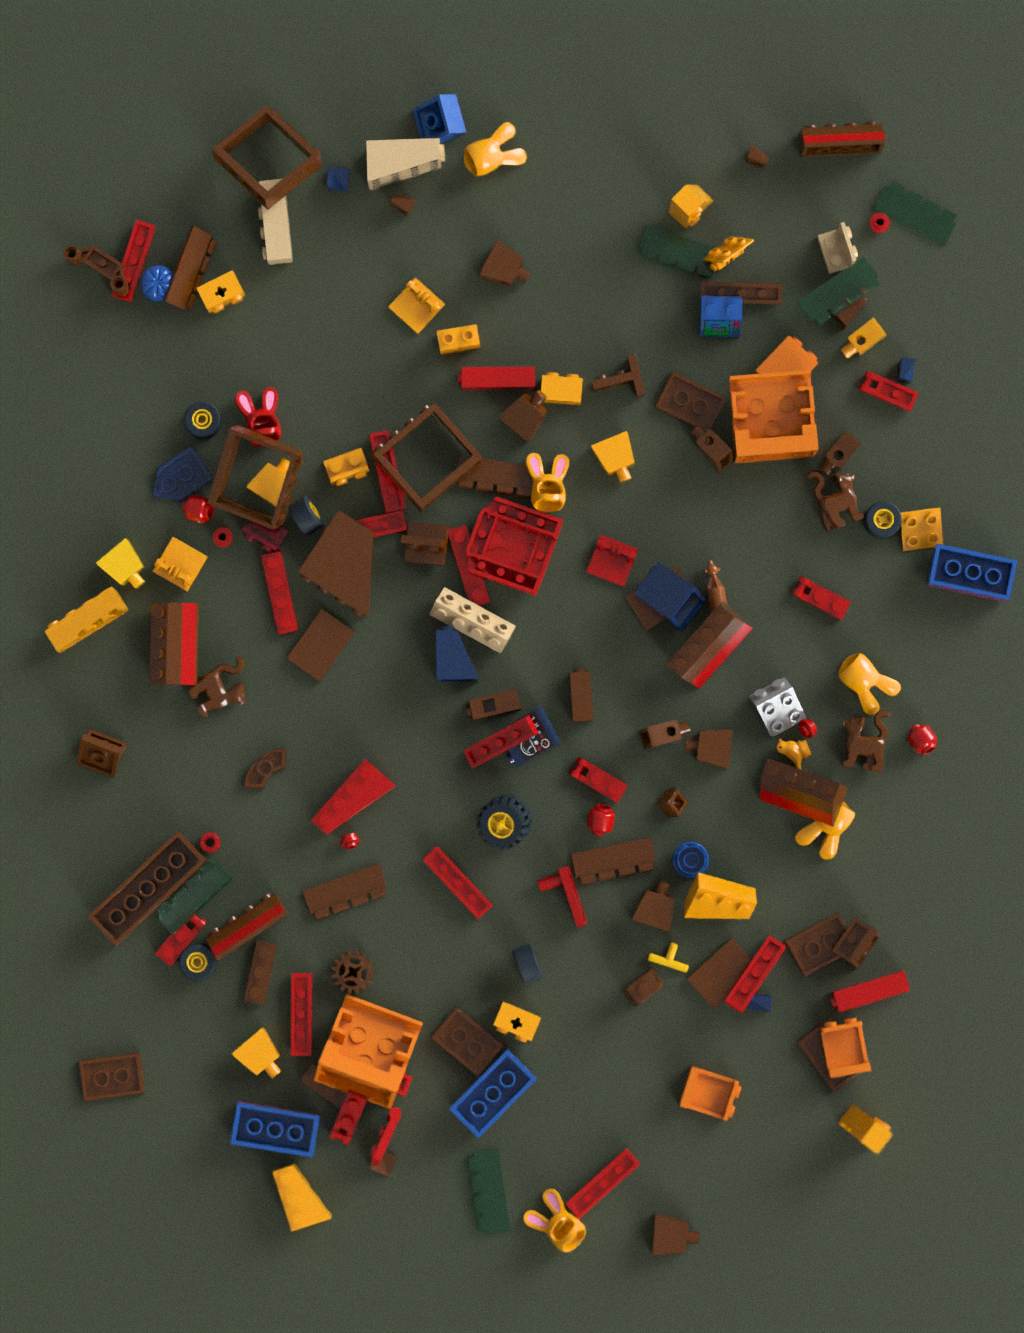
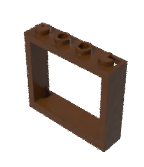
(288, 183)
(224, 469)
(422, 503)

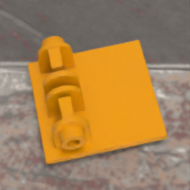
(728, 251)
(416, 305)
(921, 529)
(180, 564)

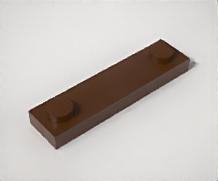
(749, 291)

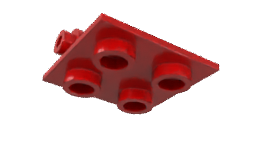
(612, 560)

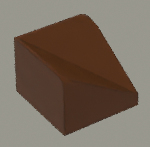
(757, 157)
(403, 204)
(672, 802)
(386, 1164)

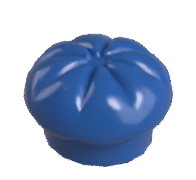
(155, 282)
(690, 859)

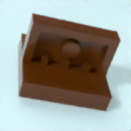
(426, 543)
(100, 752)
(856, 942)

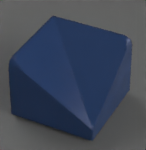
(338, 179)
(905, 369)
(761, 1003)

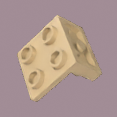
(837, 249)

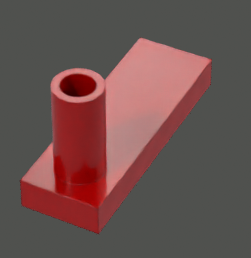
(565, 878)

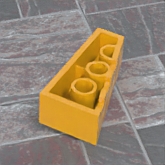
(86, 619)

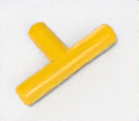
(669, 960)

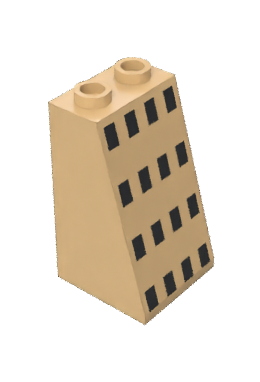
(401, 159)

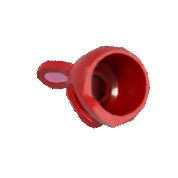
(261, 420)

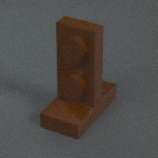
(622, 378)

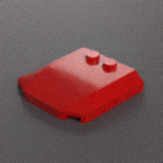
(512, 545)

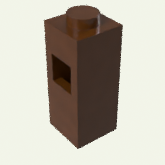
(581, 695)
(493, 705)

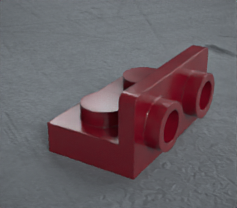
(269, 538)

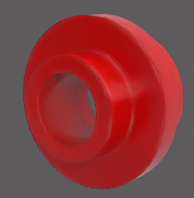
(876, 228)
(229, 537)
(807, 728)
(349, 841)
(203, 842)

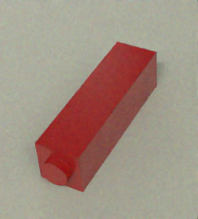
(497, 378)
(869, 991)

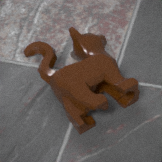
(835, 503)
(214, 688)
(868, 746)

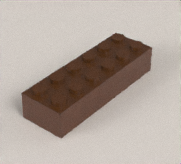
(147, 888)

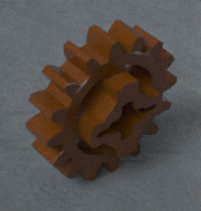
(359, 979)

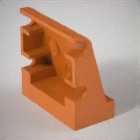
(773, 416)
(368, 1051)

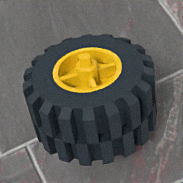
(504, 822)

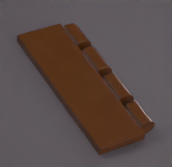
(189, 264)
(498, 473)
(614, 857)
(341, 890)

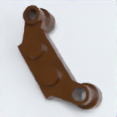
(101, 263)

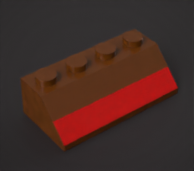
(842, 139)
(174, 644)
(710, 645)
(801, 792)
(246, 927)

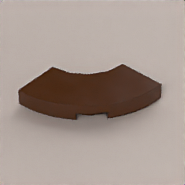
(264, 767)

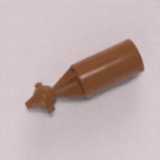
(715, 589)

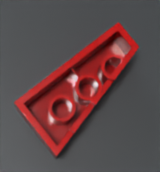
(356, 794)

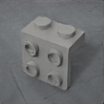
(778, 706)

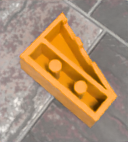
(689, 204)
(719, 899)
(869, 1131)
(299, 1199)

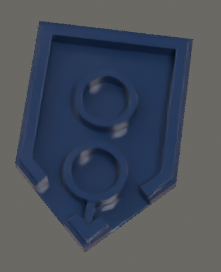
(181, 476)

